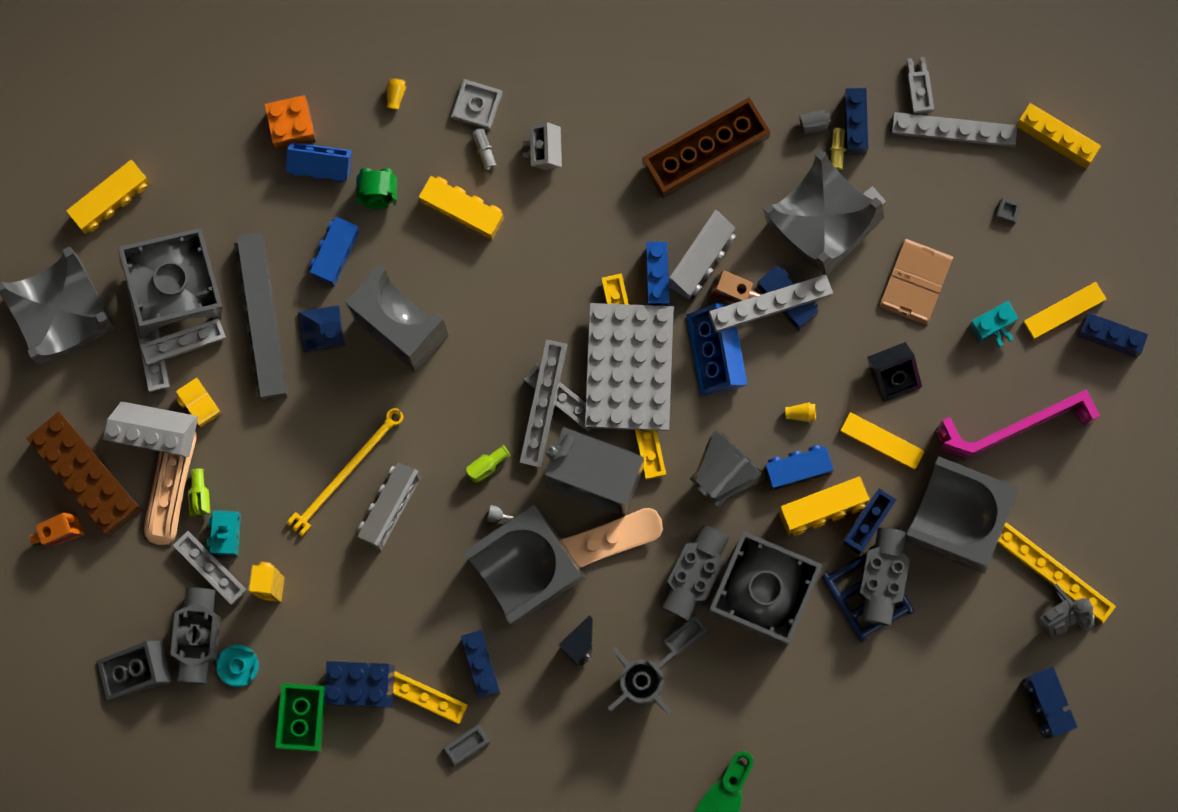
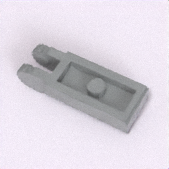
(920, 88)

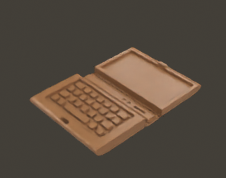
(916, 281)

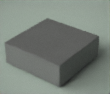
(1008, 210)

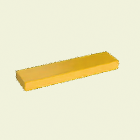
(1064, 310)
(882, 441)
(428, 698)

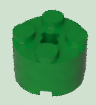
(376, 188)

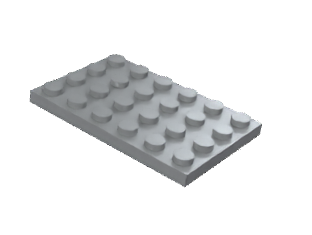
(629, 367)

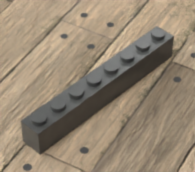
(262, 316)

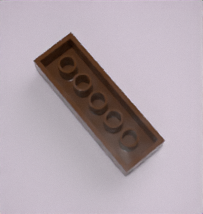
(706, 147)
(84, 473)

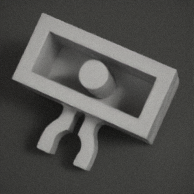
(545, 146)

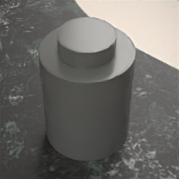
(814, 121)

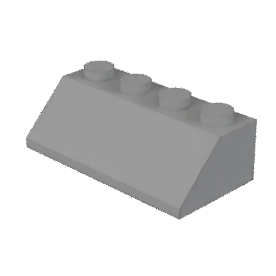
(702, 255)
(151, 429)
(389, 506)

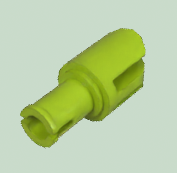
(486, 464)
(198, 495)

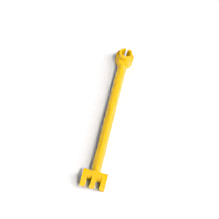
(302, 520)

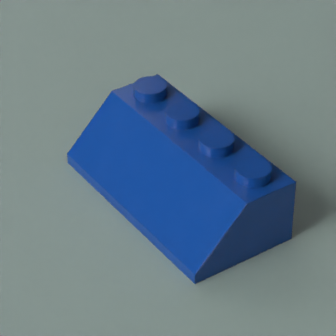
(715, 354)

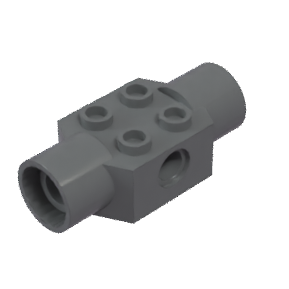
(695, 572)
(884, 576)
(195, 635)

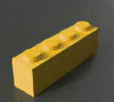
(1058, 136)
(108, 197)
(461, 207)
(266, 582)

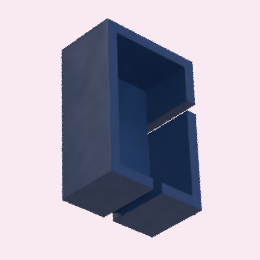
(359, 684)
(1048, 703)

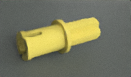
(837, 149)

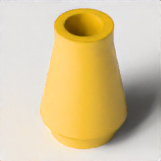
(395, 93)
(803, 412)

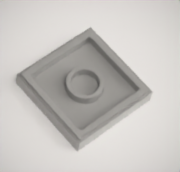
(476, 104)

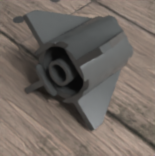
(724, 470)
(641, 670)

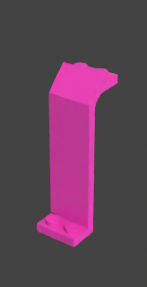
(954, 445)

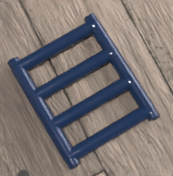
(852, 615)

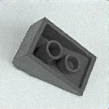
(134, 670)

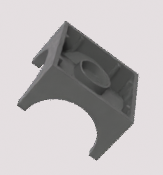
(824, 216)
(170, 280)
(57, 309)

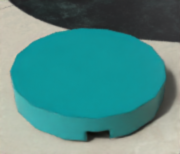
(237, 665)

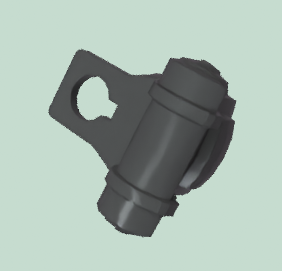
(1067, 614)

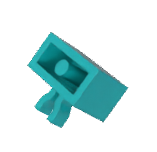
(994, 322)
(224, 533)

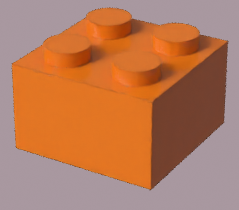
(290, 121)

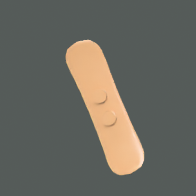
(166, 497)
(615, 536)

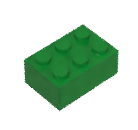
(301, 717)

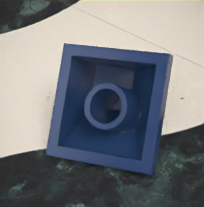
(321, 329)

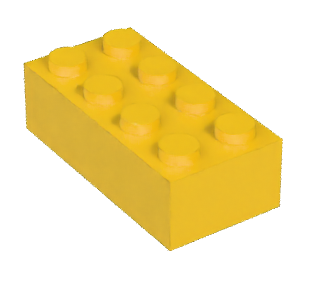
(824, 505)

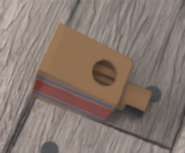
(726, 287)

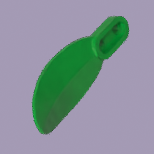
(723, 795)

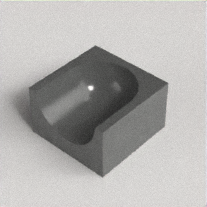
(395, 320)
(596, 473)
(962, 515)
(525, 564)
(765, 589)

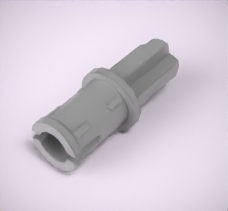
(484, 149)

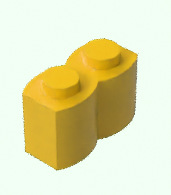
(198, 402)

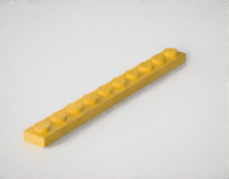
(647, 440)

